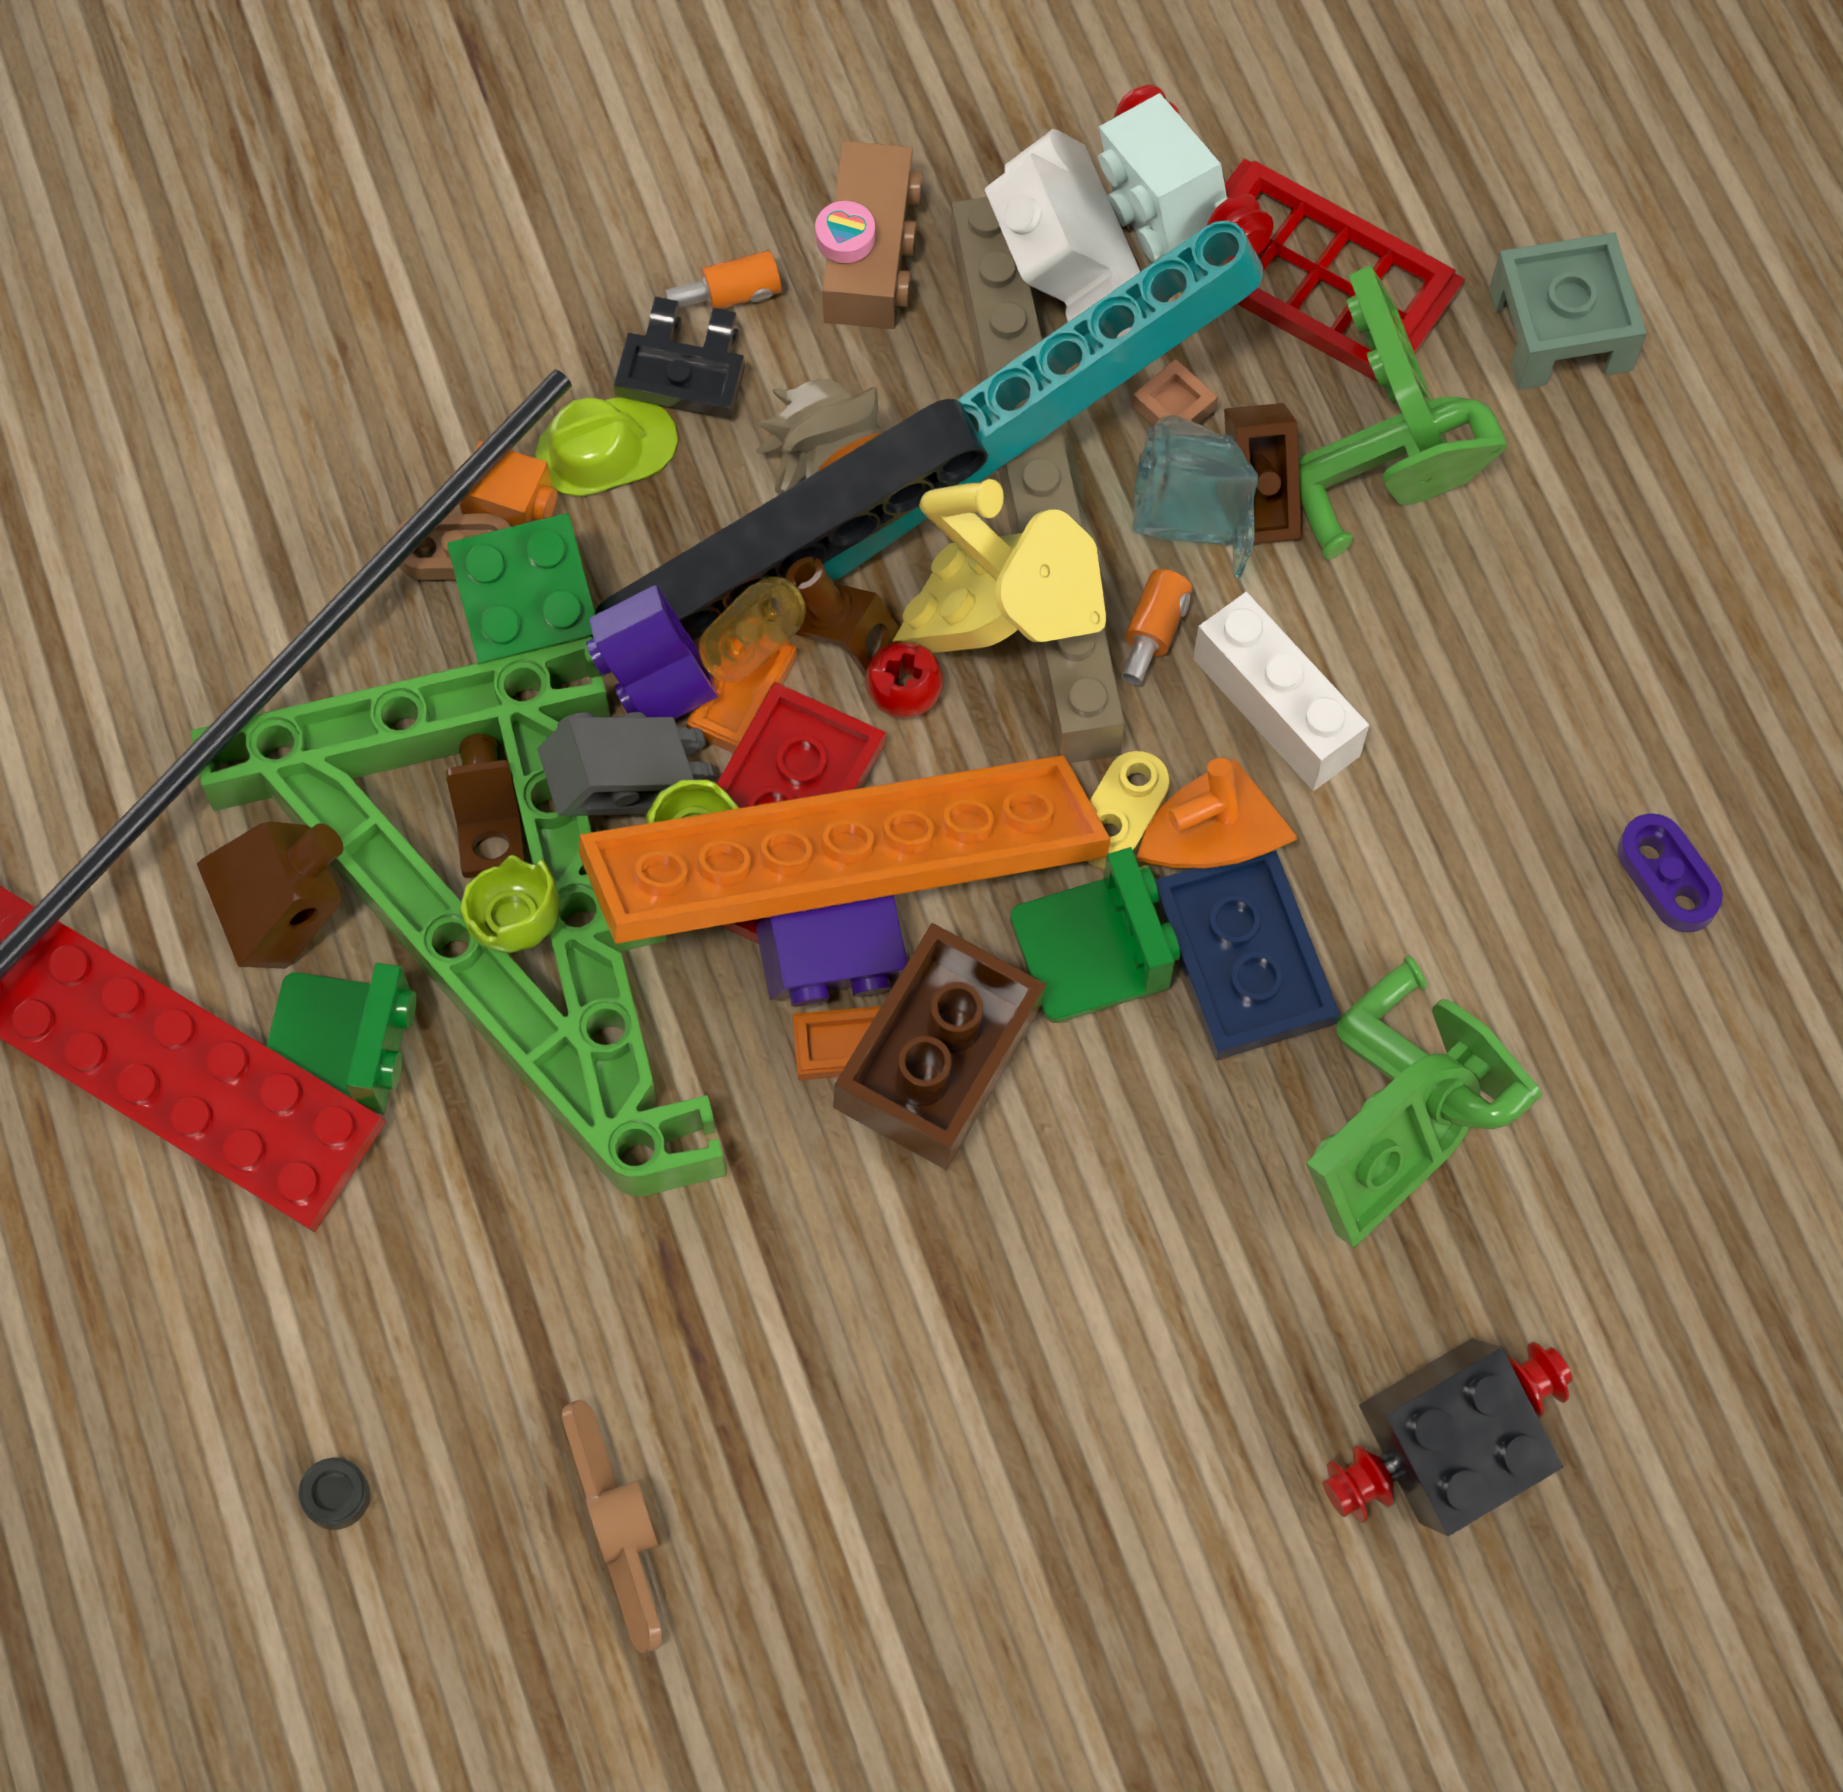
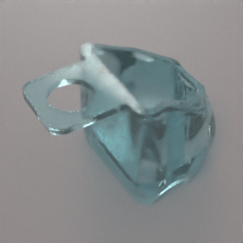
(1195, 488)

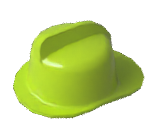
(606, 444)

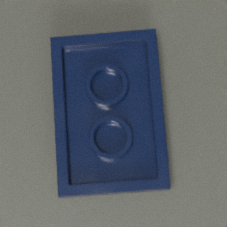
(1246, 954)

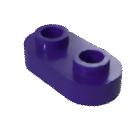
(1673, 874)

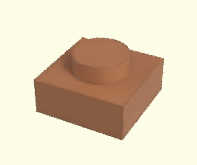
(1174, 393)

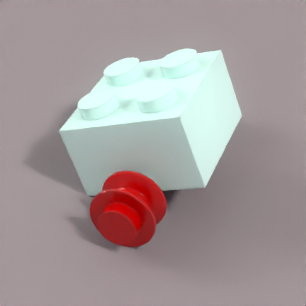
(1168, 178)

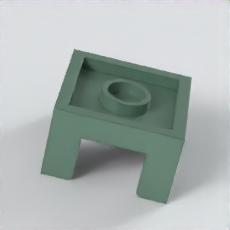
(1568, 304)

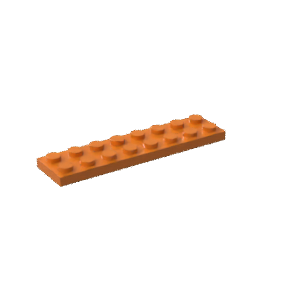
(840, 848)

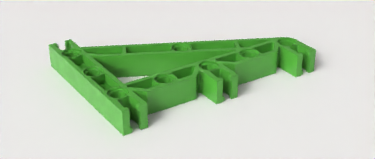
(591, 1089)

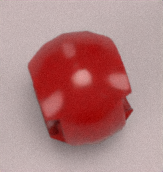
(918, 693)

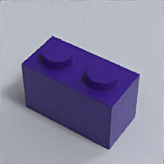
(832, 950)

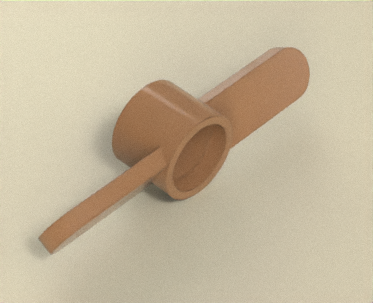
(619, 1524)

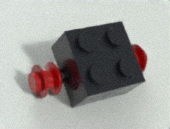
(1456, 1436)

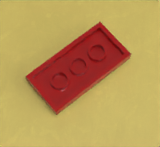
(796, 753)

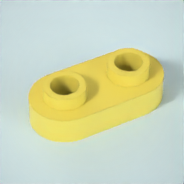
(1130, 805)

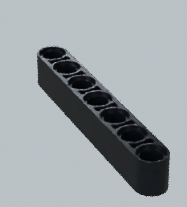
(819, 514)

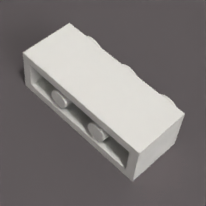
(1280, 691)

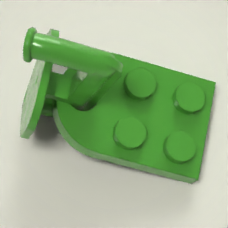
(1419, 430)
(1417, 1116)

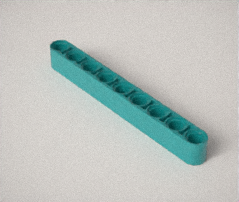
(1103, 357)

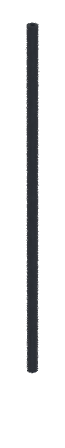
(279, 672)

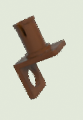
(840, 612)
(483, 803)

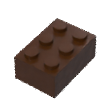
(938, 1046)

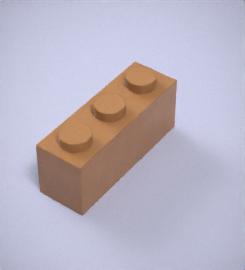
(873, 287)

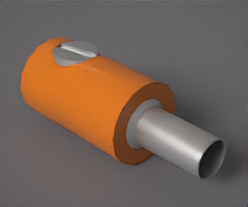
(732, 282)
(1155, 621)

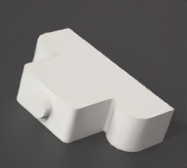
(1061, 223)

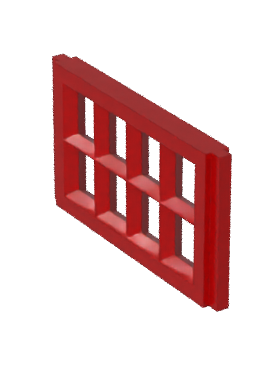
(1420, 316)

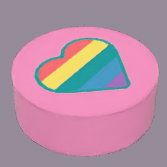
(845, 231)

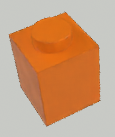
(515, 490)

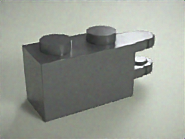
(618, 762)

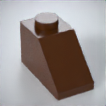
(1271, 446)

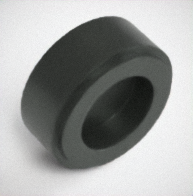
(334, 1493)

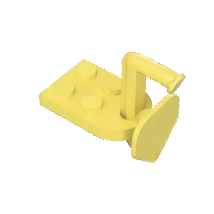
(996, 584)

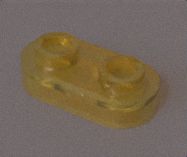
(755, 626)

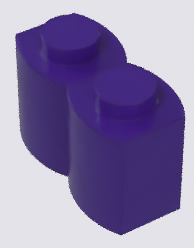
(650, 657)

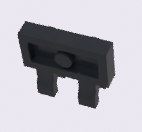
(682, 374)

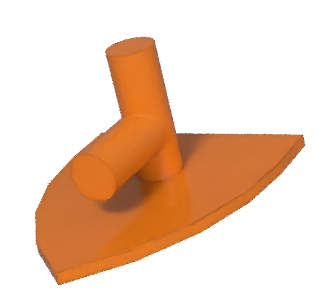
(1214, 822)

